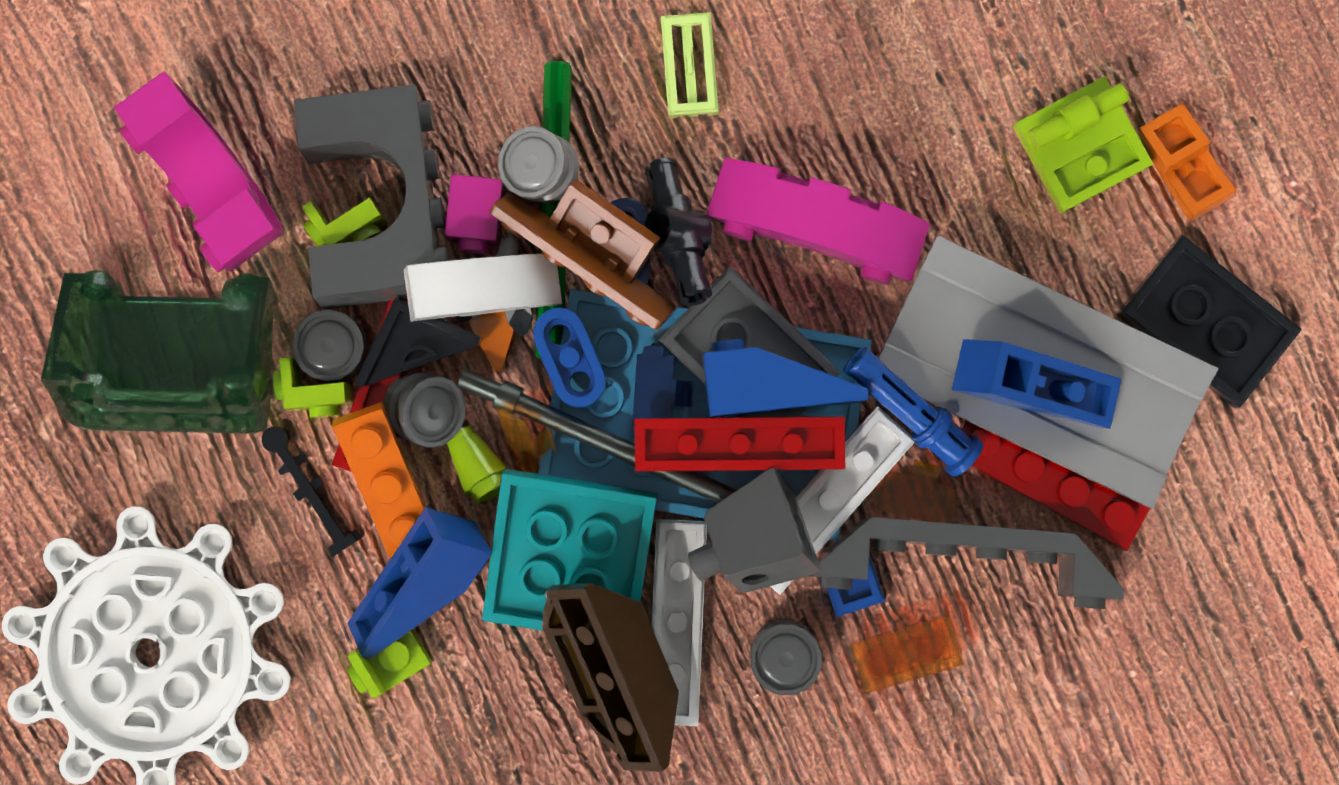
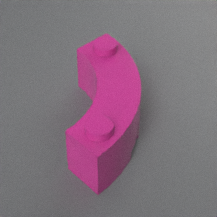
(818, 217)

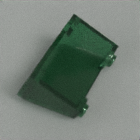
(161, 359)

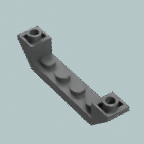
(1079, 569)

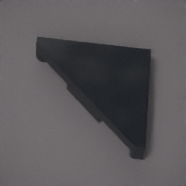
(410, 345)

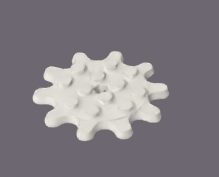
(90, 660)

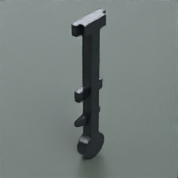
(277, 441)

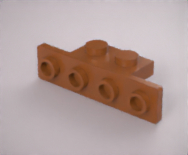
(595, 244)

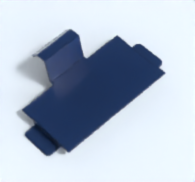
(655, 385)

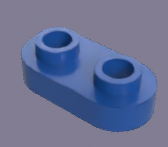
(569, 358)

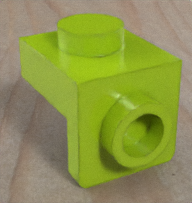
(355, 225)
(320, 400)

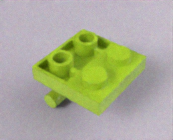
(1083, 143)

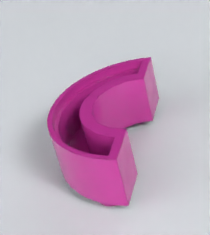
(202, 171)

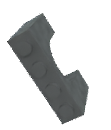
(392, 128)

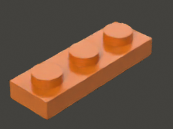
(380, 472)

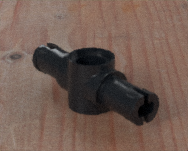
(682, 231)

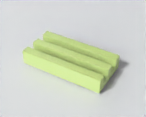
(692, 107)

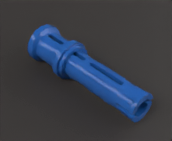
(929, 425)

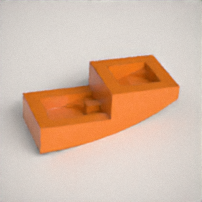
(1184, 163)

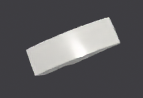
(481, 286)

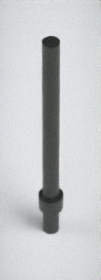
(511, 398)

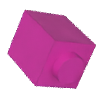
(469, 216)

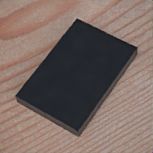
(1211, 316)

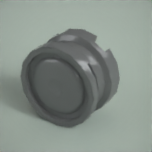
(330, 346)
(425, 408)
(785, 657)

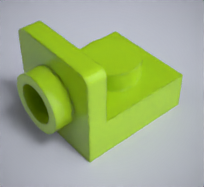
(389, 666)

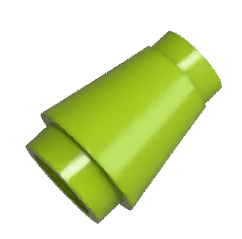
(476, 465)

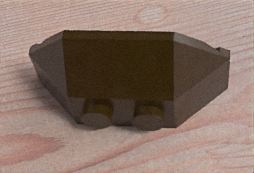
(614, 671)

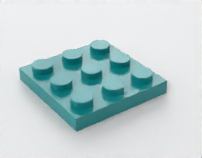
(560, 535)

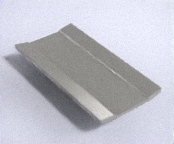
(977, 299)

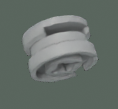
(537, 164)

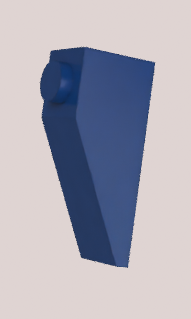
(760, 381)
(1035, 382)
(421, 578)

